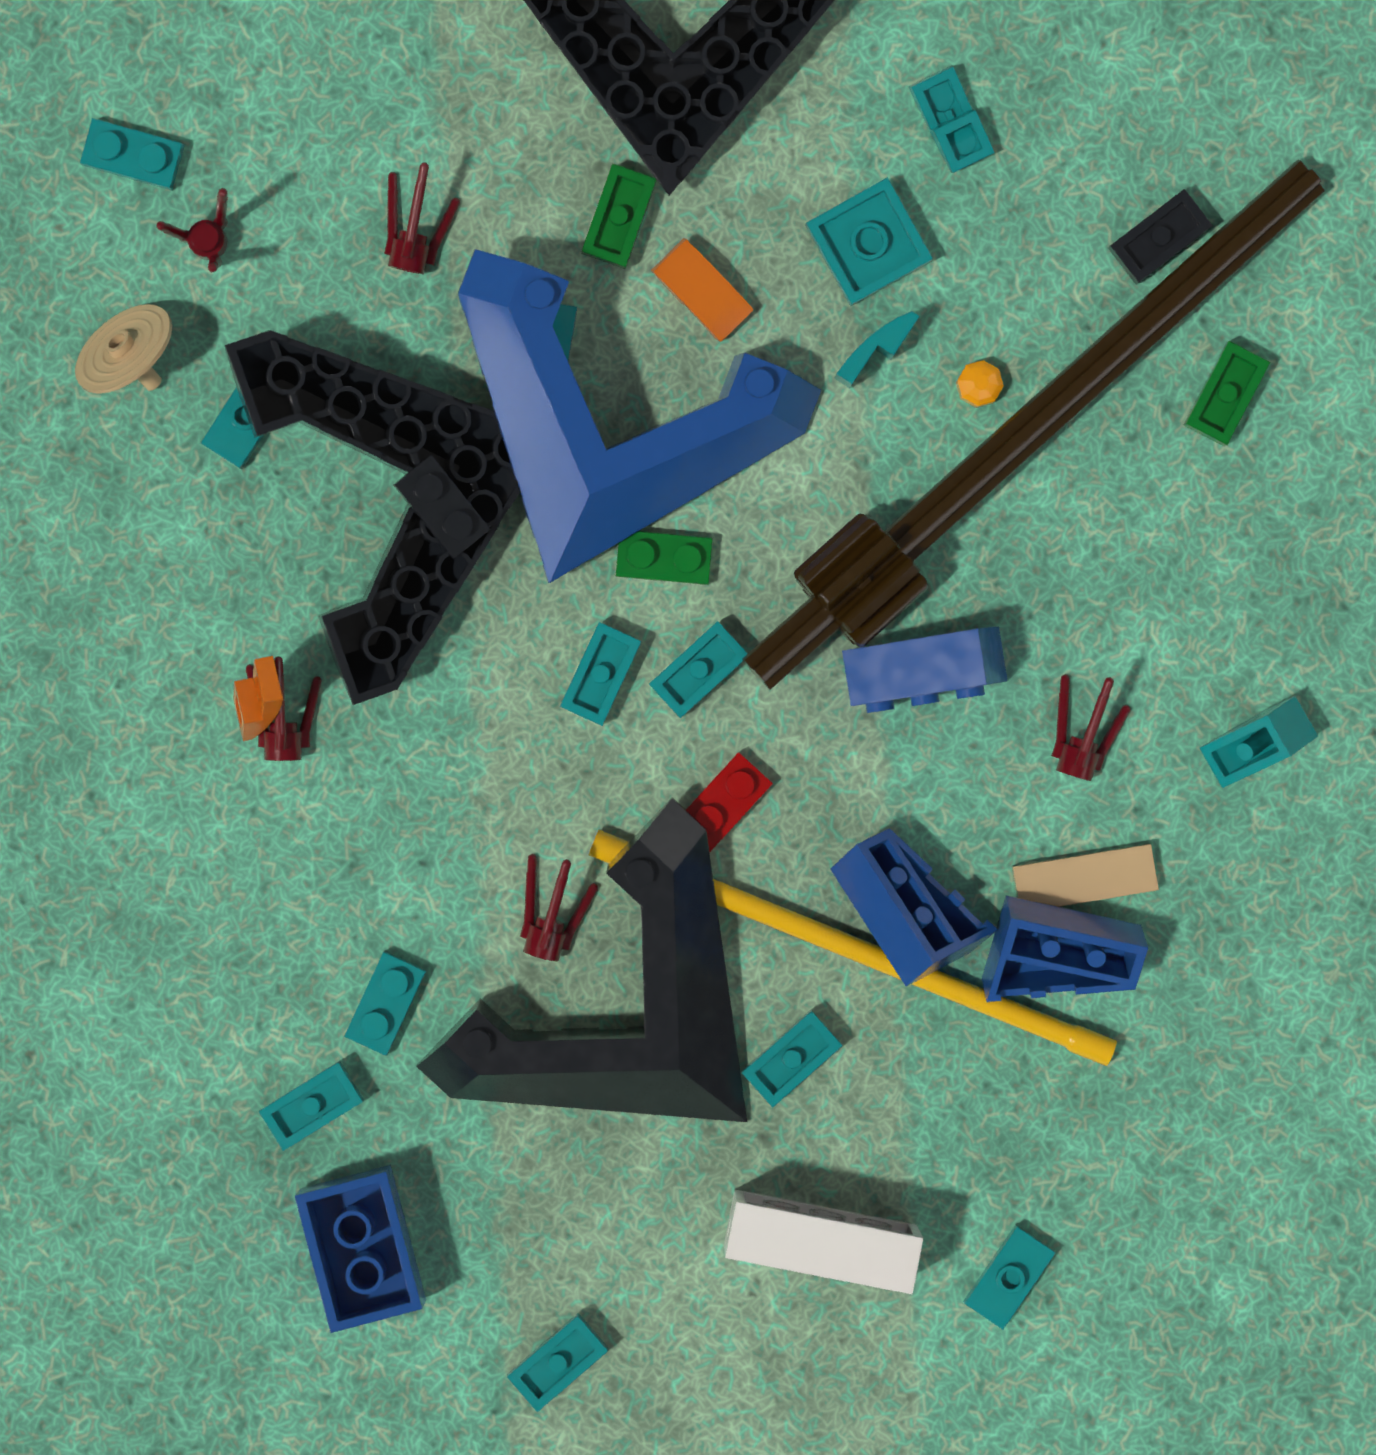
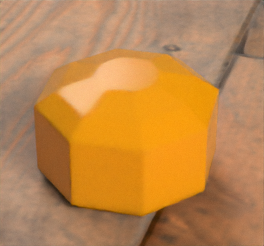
(979, 384)

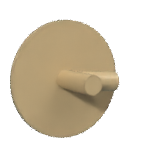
(125, 350)

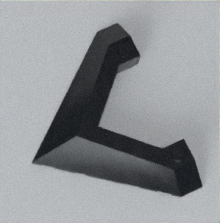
(682, 100)
(400, 427)
(671, 1066)

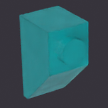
(1259, 742)

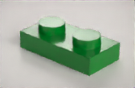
(619, 216)
(1226, 393)
(665, 558)

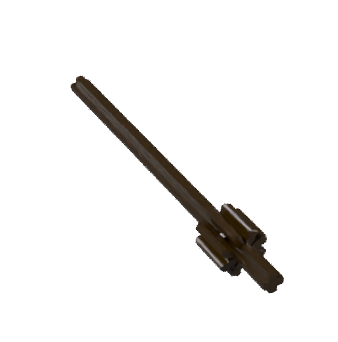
(870, 574)

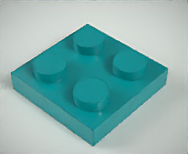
(869, 242)

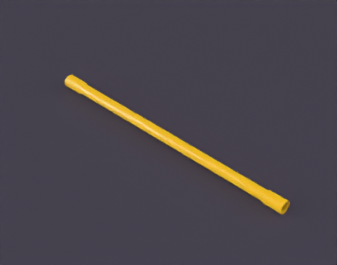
(1073, 1037)

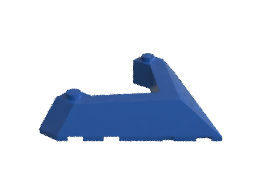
(569, 483)

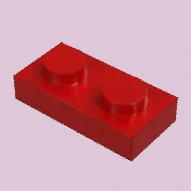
(728, 798)

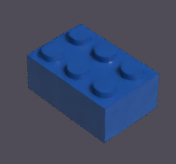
(360, 1248)

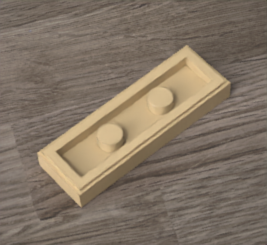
(1087, 876)

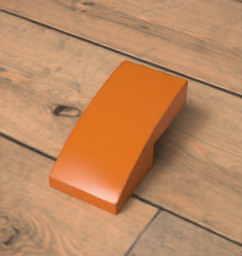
(702, 289)
(257, 698)

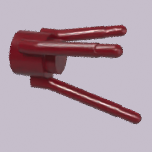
(205, 236)
(410, 249)
(282, 739)
(1080, 755)
(546, 936)

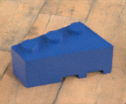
(924, 668)
(906, 908)
(1059, 951)

